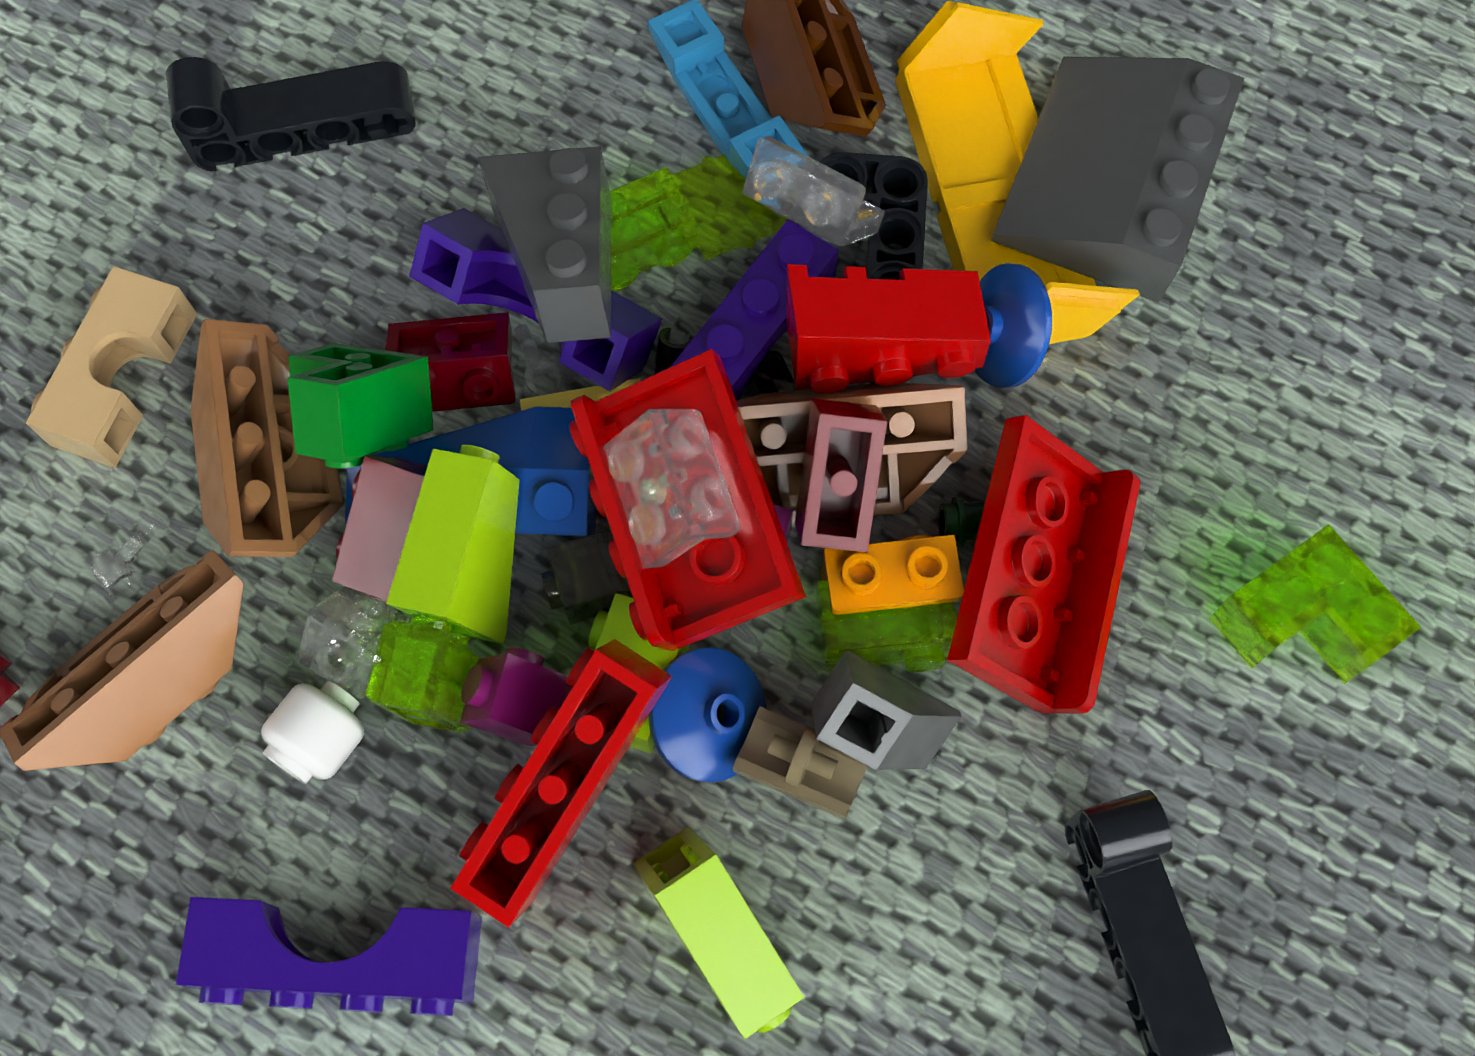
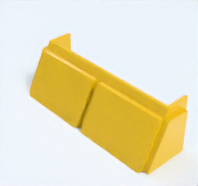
(971, 134)

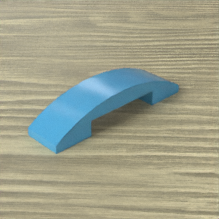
(714, 86)

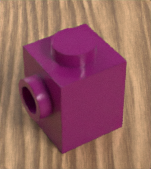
(511, 694)

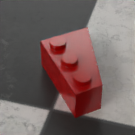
(883, 327)

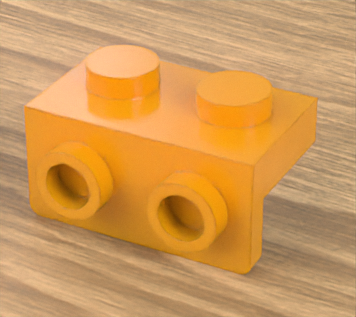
(893, 575)

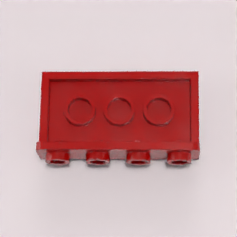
(1044, 572)
(719, 578)

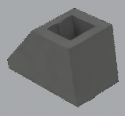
(880, 716)

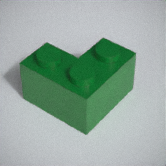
(357, 402)

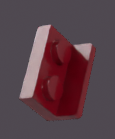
(465, 358)

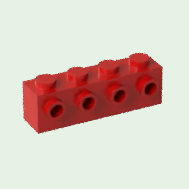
(560, 781)

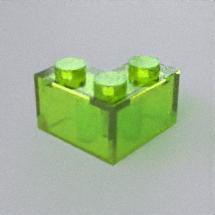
(1325, 598)

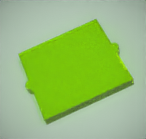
(722, 212)

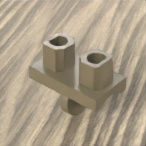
(799, 765)

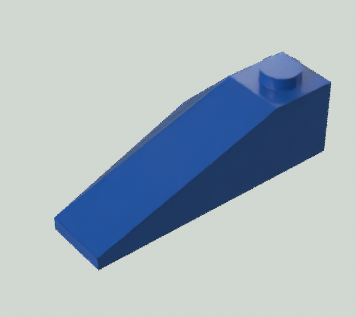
(536, 450)

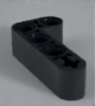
(284, 114)
(903, 217)
(1145, 926)

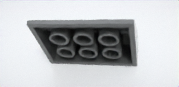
(1120, 168)

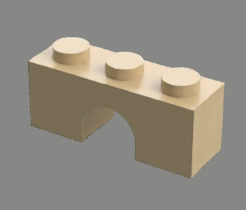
(124, 322)

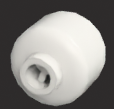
(312, 731)

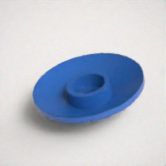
(1017, 322)
(686, 713)

